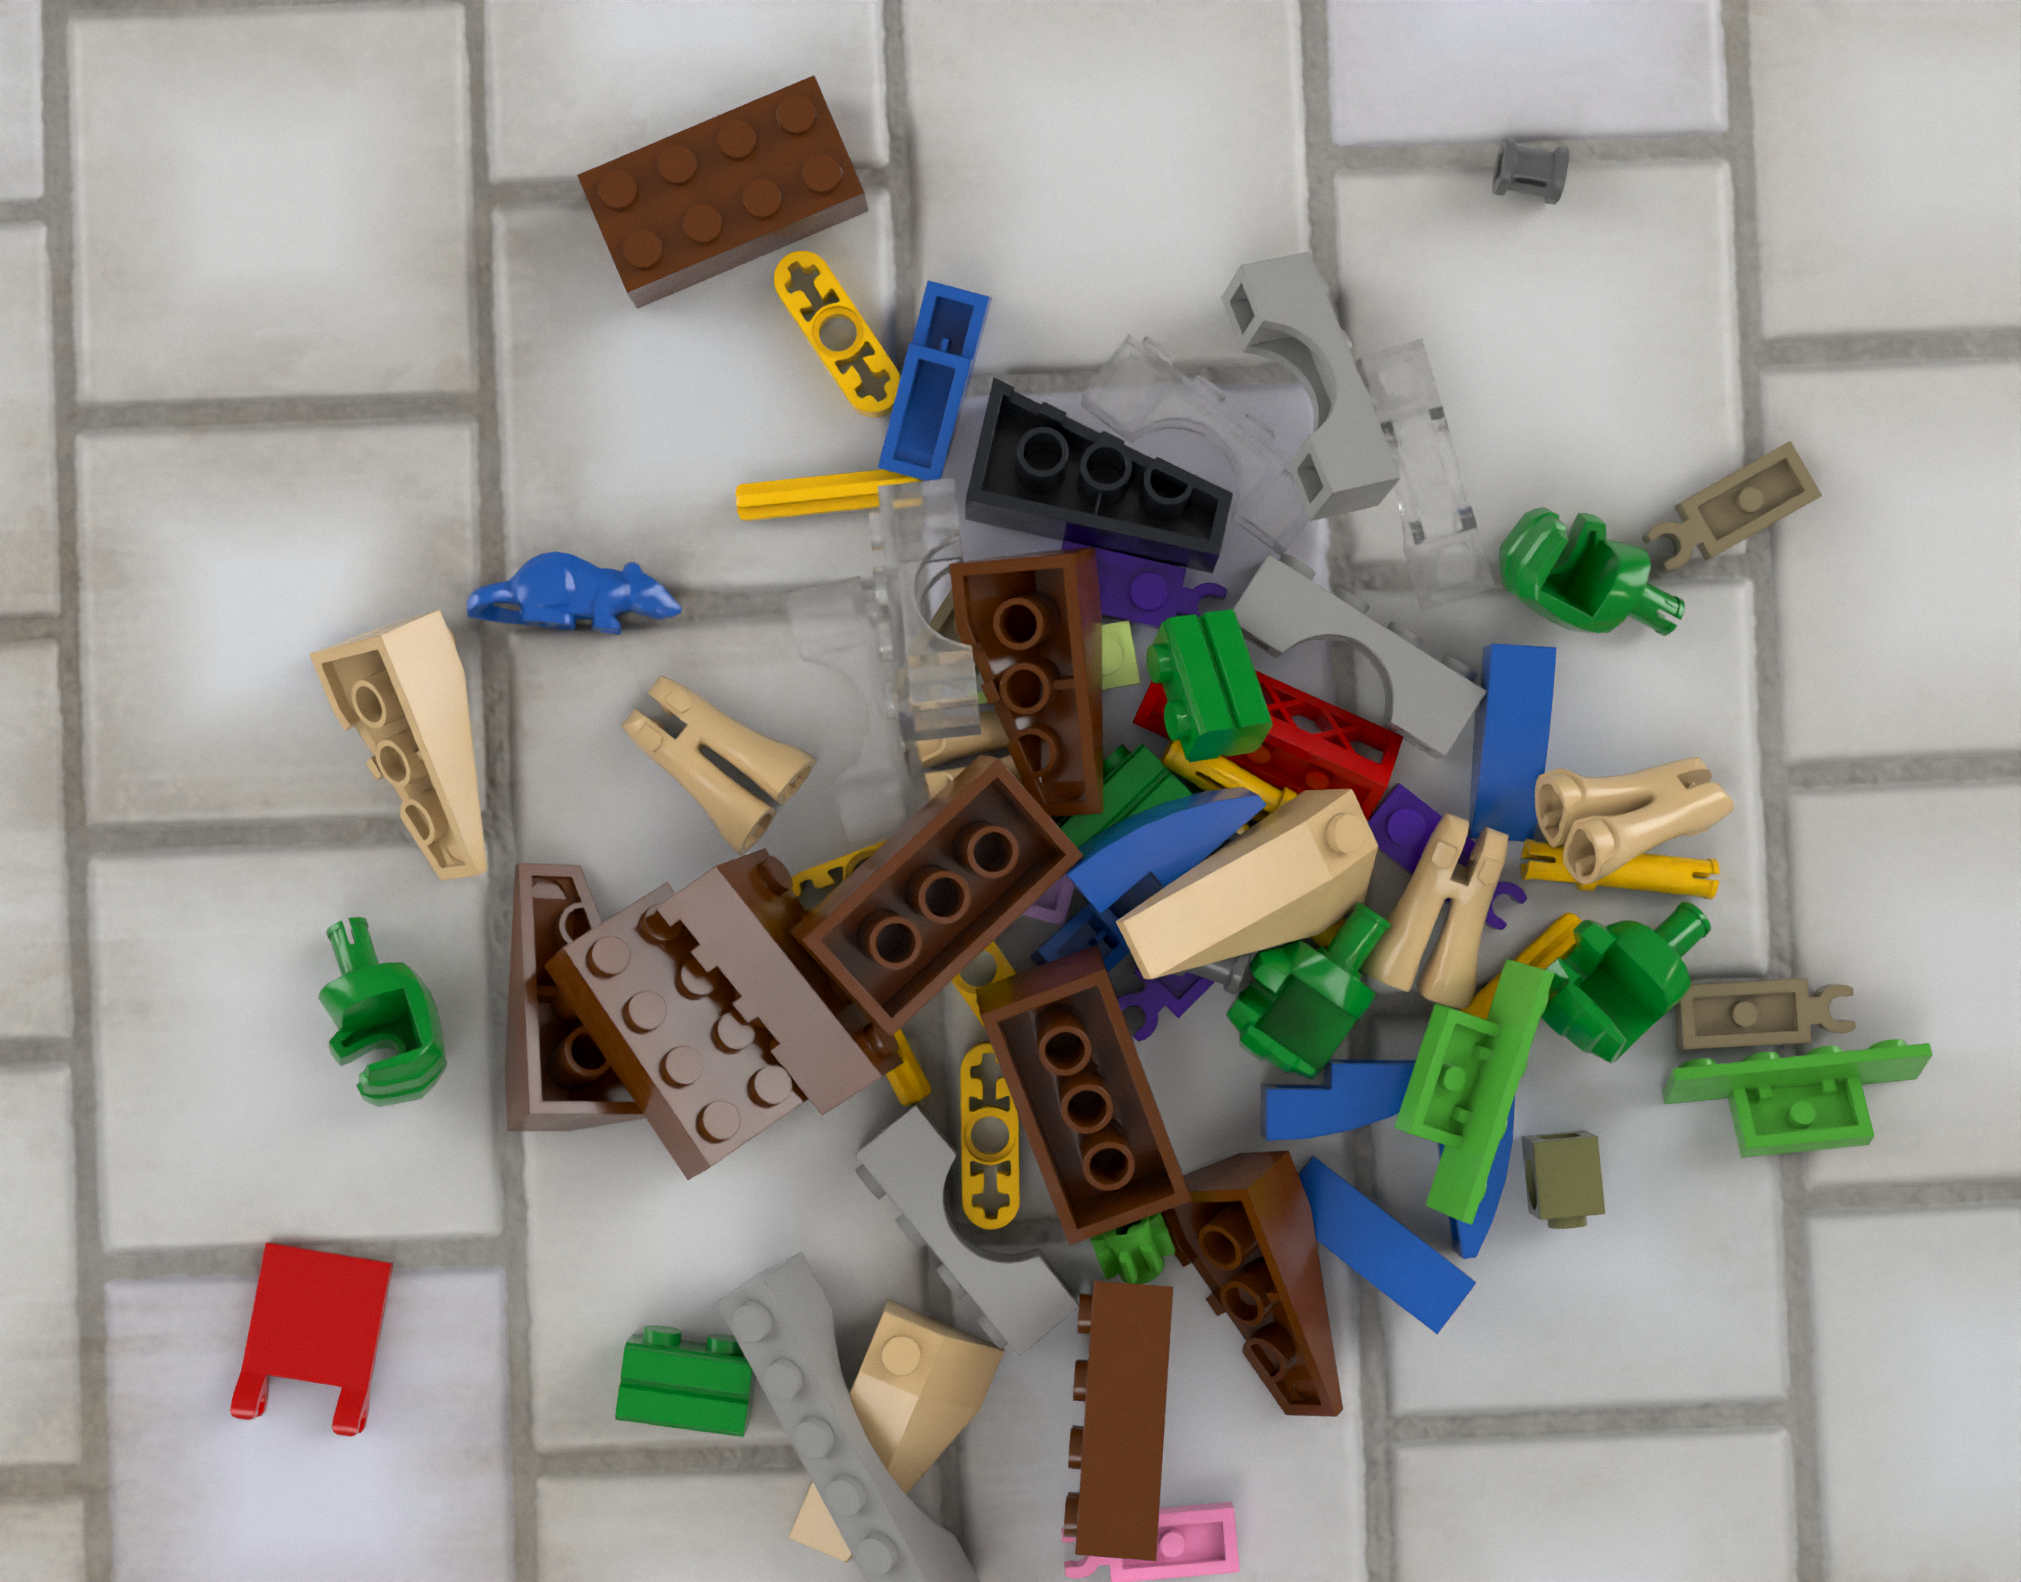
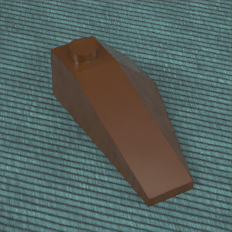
(1040, 656)
(551, 1062)
(1260, 1258)

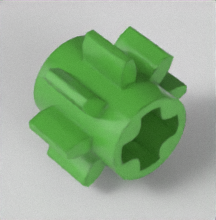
(1134, 1250)

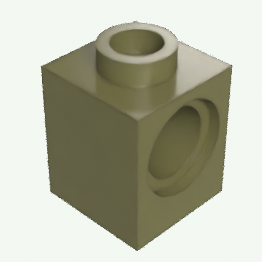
(1563, 1178)

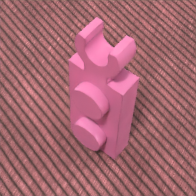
(1189, 1543)

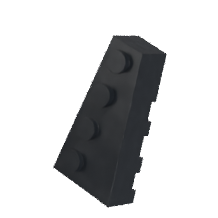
(1088, 488)

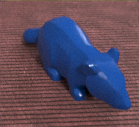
(563, 588)

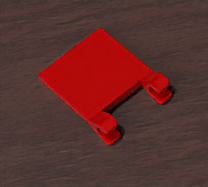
(315, 1323)

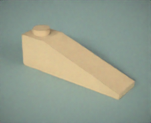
(412, 710)
(1261, 889)
(912, 1399)

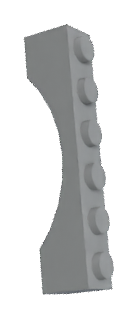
(792, 1349)

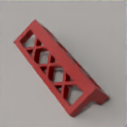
(1299, 758)

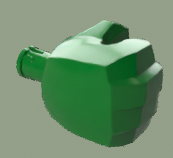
(1583, 576)
(1621, 980)
(1307, 997)
(379, 1010)

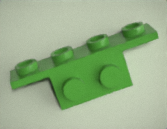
(1468, 1084)
(1798, 1099)

